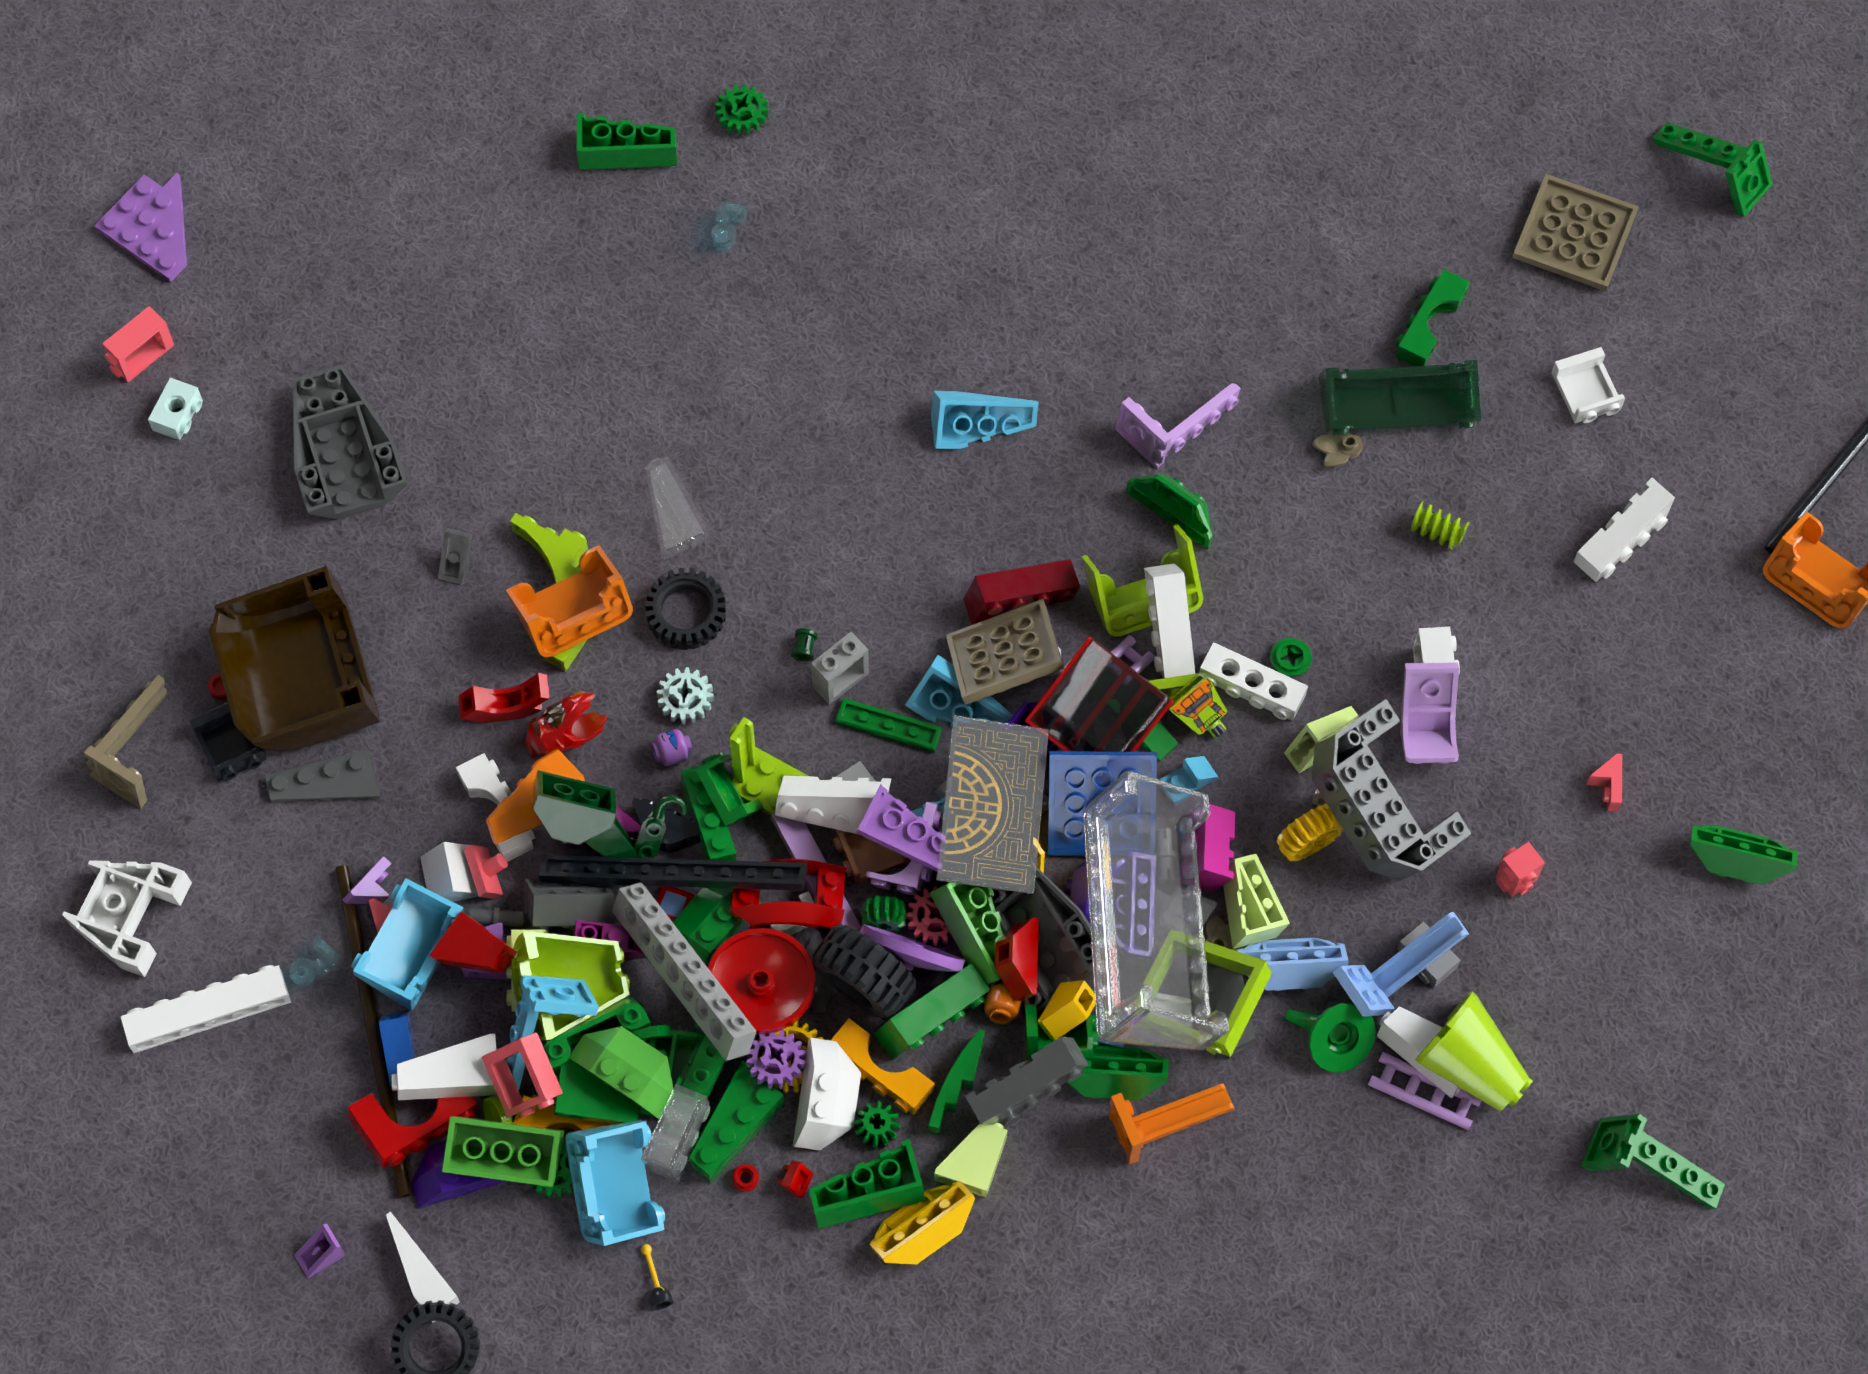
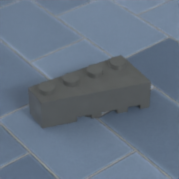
(1028, 1083)

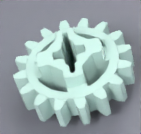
(674, 690)

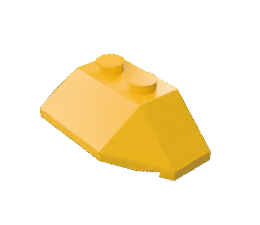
(925, 1226)

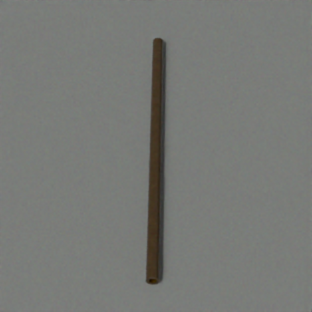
(371, 1023)

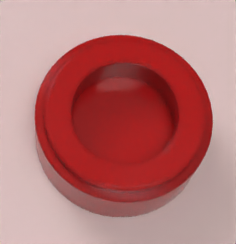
(216, 687)

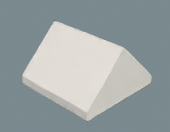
(448, 872)

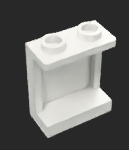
(1587, 386)

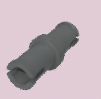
(495, 916)

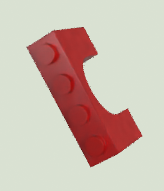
(392, 1141)

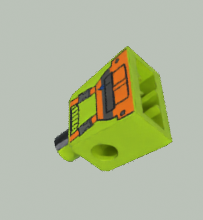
(1200, 706)

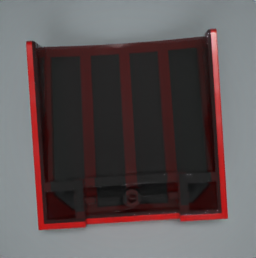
(1099, 704)

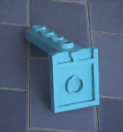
(549, 996)

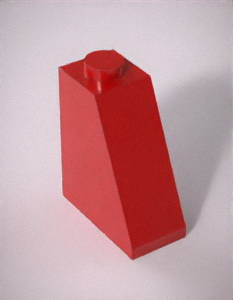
(472, 947)

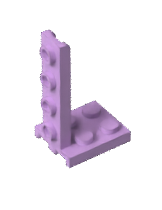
(1153, 441)

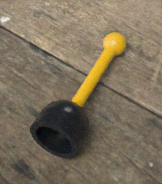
(660, 1296)

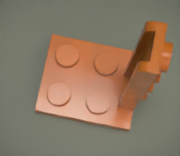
(1164, 1120)

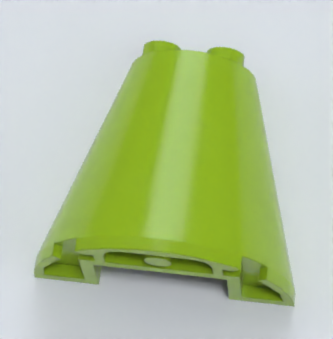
(571, 958)
(1476, 1056)

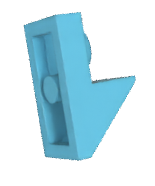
(1193, 774)

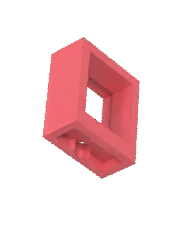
(137, 344)
(538, 1068)

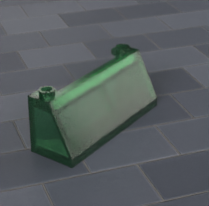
(1400, 397)

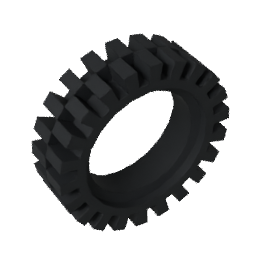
(685, 581)
(435, 1312)

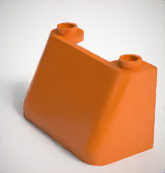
(1817, 574)
(573, 607)

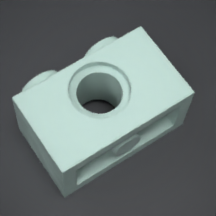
(174, 396)

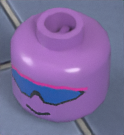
(671, 747)

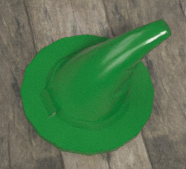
(1338, 1036)

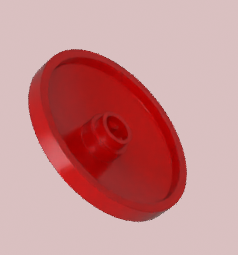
(766, 977)

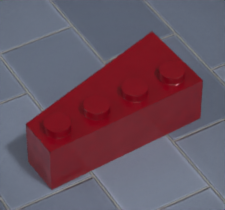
(1011, 589)

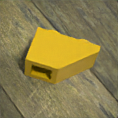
(1067, 1008)

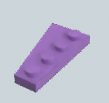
(900, 830)

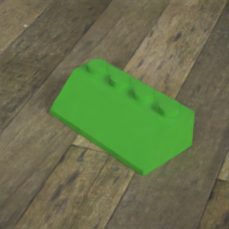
(502, 1151)

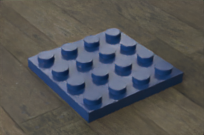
(1075, 782)

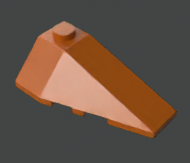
(516, 813)

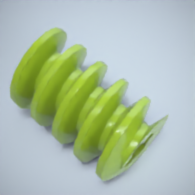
(1439, 526)

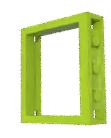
(1259, 975)

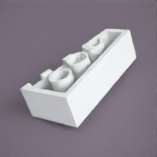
(1625, 531)
(1170, 620)
(827, 802)

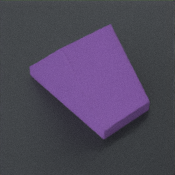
(319, 1251)

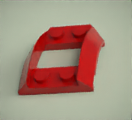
(825, 910)

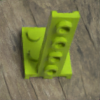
(755, 771)

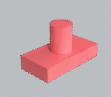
(484, 870)

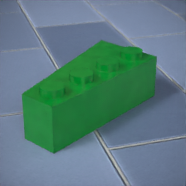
(623, 144)
(932, 1011)
(734, 1122)

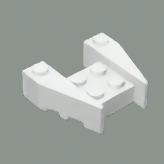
(118, 905)

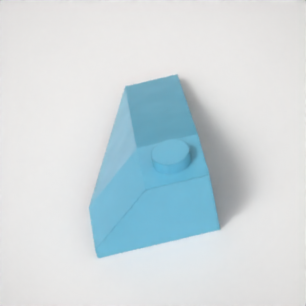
(971, 417)
(940, 697)

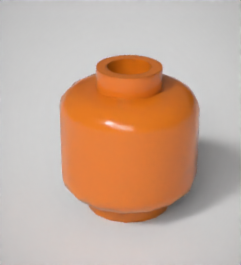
(1001, 1005)

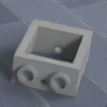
(838, 673)

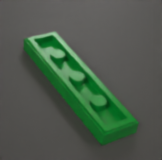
(888, 725)

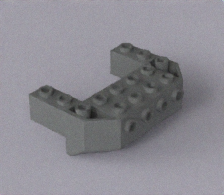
(1370, 805)

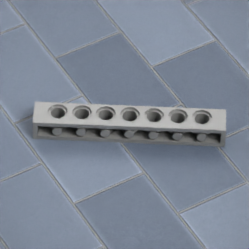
(684, 971)

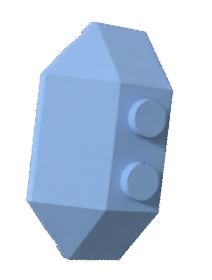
(1299, 962)

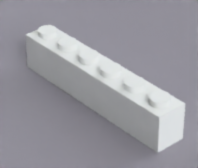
(205, 1008)

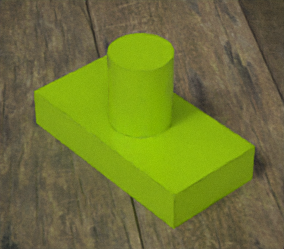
(1172, 684)

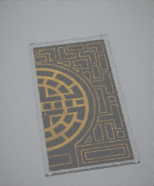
(993, 805)

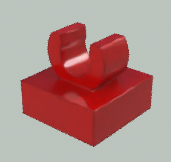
(796, 1178)

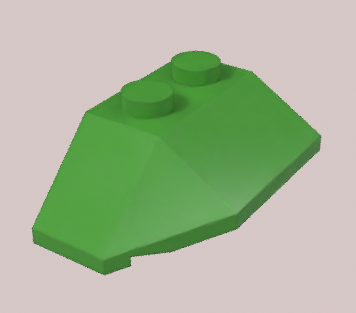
(627, 1067)

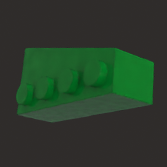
(870, 1188)

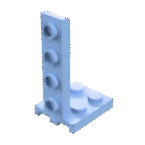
(1372, 990)

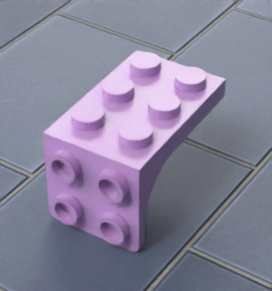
(1429, 712)
(915, 875)

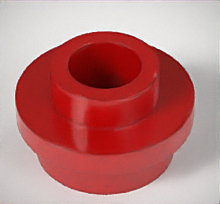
(749, 1170)

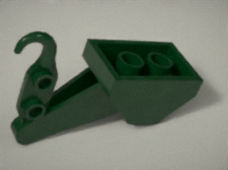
(587, 813)

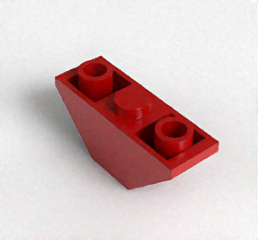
(1018, 958)

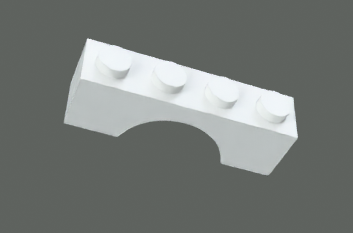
(481, 780)

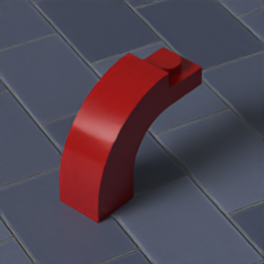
(505, 704)

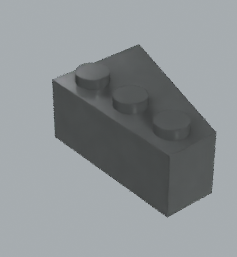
(1223, 994)

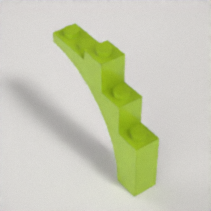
(562, 558)

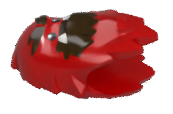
(564, 726)

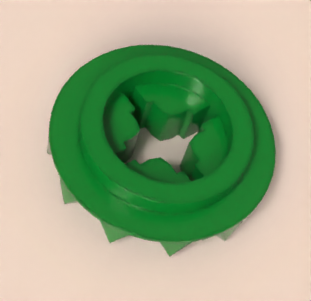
(1297, 649)

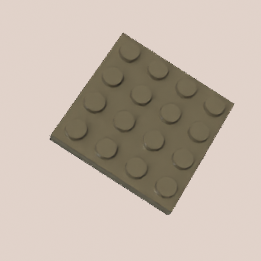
(1575, 232)
(1004, 652)

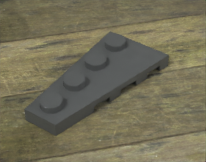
(335, 778)

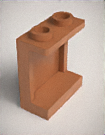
(866, 855)

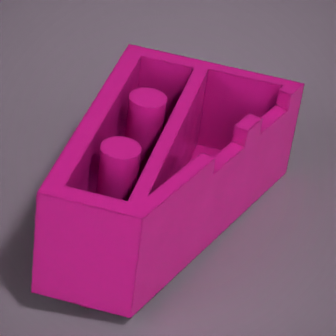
(1213, 848)

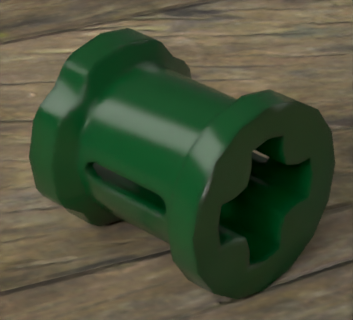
(804, 636)

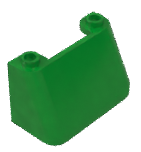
(623, 1013)

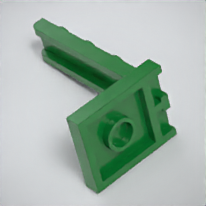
(1746, 166)
(705, 1067)
(1622, 1140)

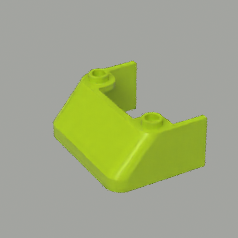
(1126, 607)

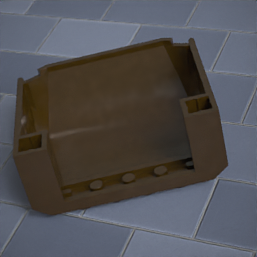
(293, 663)

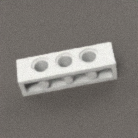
(1247, 670)

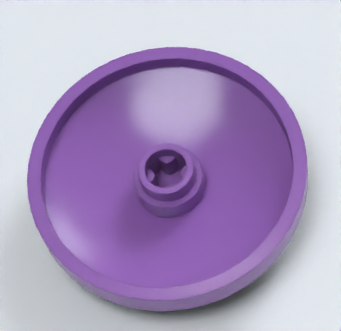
(913, 952)

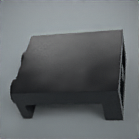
(225, 744)

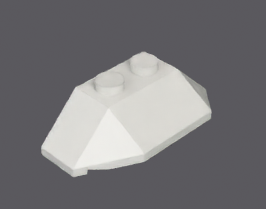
(826, 1095)

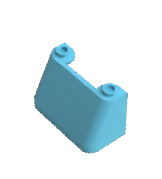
(399, 955)
(612, 1183)

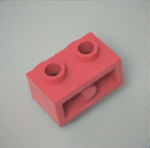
(1519, 869)

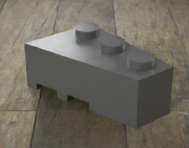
(564, 905)

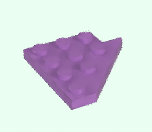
(150, 225)

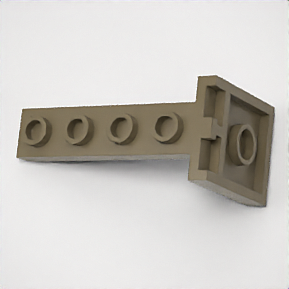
(102, 759)

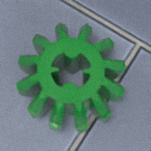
(884, 913)
(887, 1127)

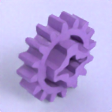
(771, 1069)

